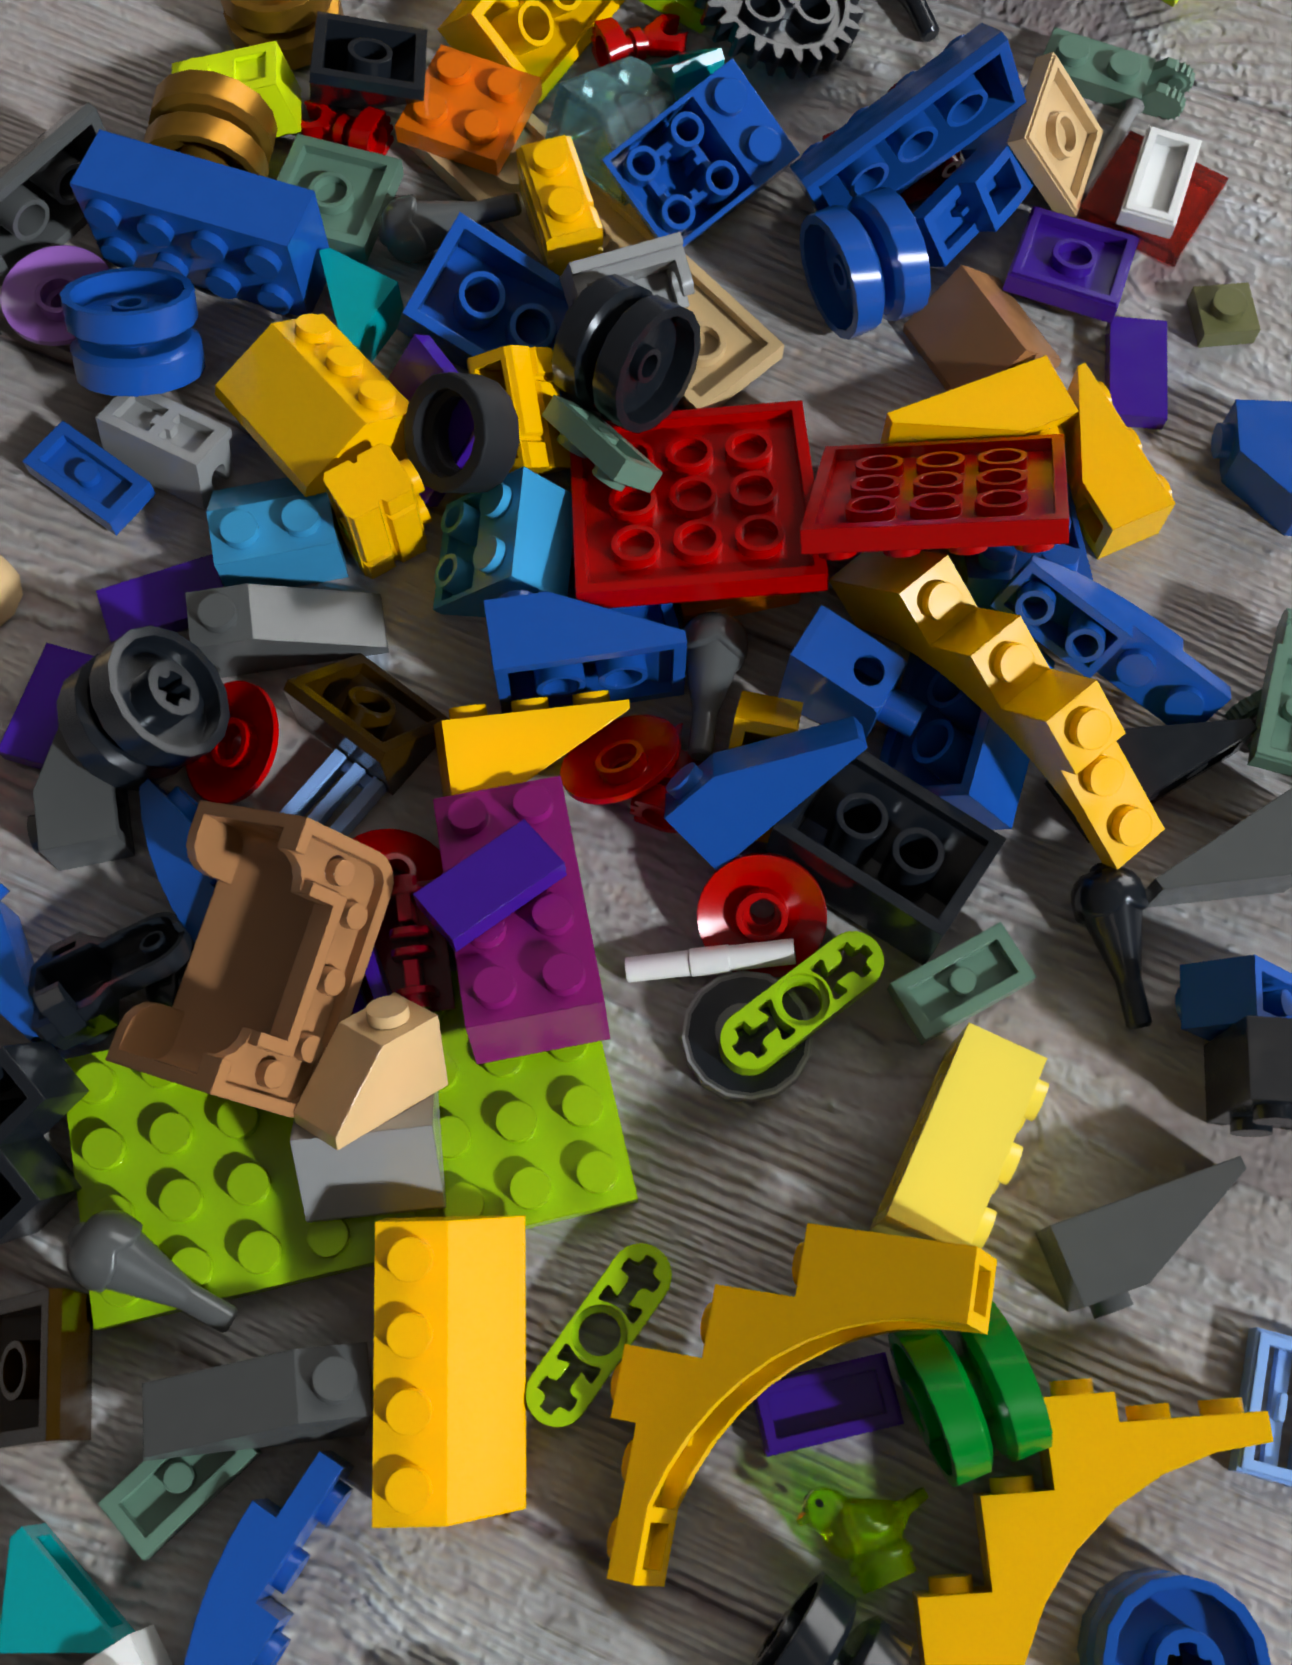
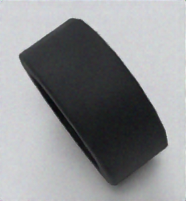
(494, 433)

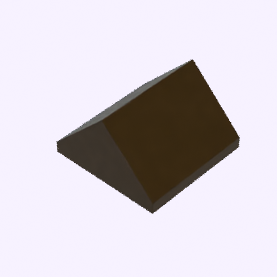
(366, 717)
(45, 1368)

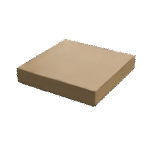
(1055, 135)

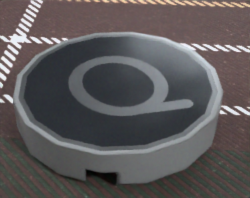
(702, 1033)

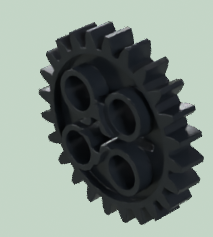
(785, 31)

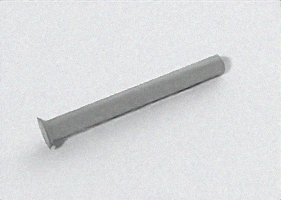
(1131, 109)

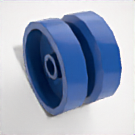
(865, 262)
(133, 331)
(1162, 1613)

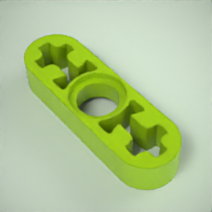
(828, 959)
(644, 1301)

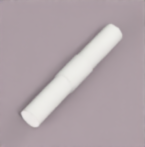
(710, 960)

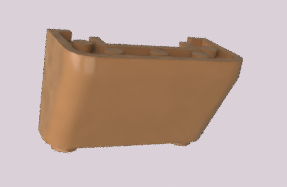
(270, 961)

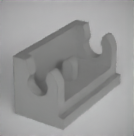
(653, 264)
(167, 444)

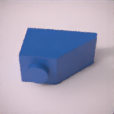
(1257, 457)
(1228, 989)

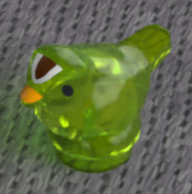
(864, 1532)

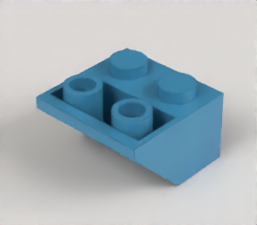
(504, 543)

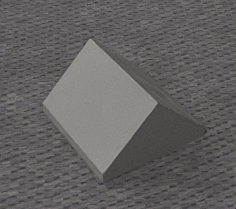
(379, 1173)

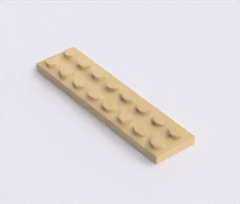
(732, 340)

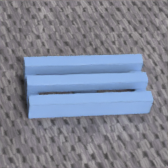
(319, 783)
(1251, 1391)

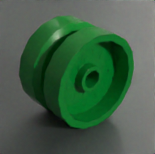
(971, 1395)

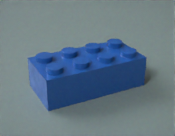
(205, 221)

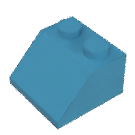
(274, 536)

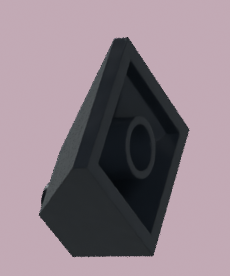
(366, 63)

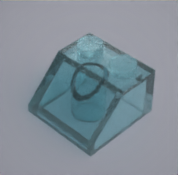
(606, 110)

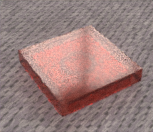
(1108, 193)

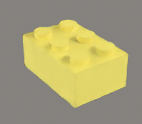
(963, 1141)

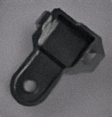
(86, 976)

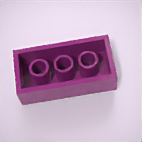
(535, 973)

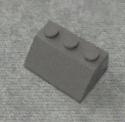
(36, 189)

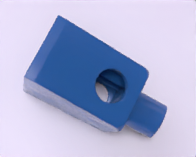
(846, 675)

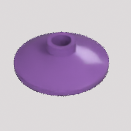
(32, 291)

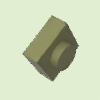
(1223, 315)

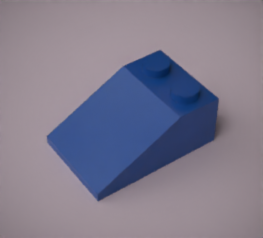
(484, 296)
(570, 647)

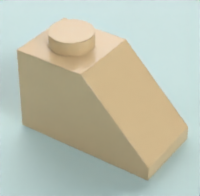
(373, 1070)

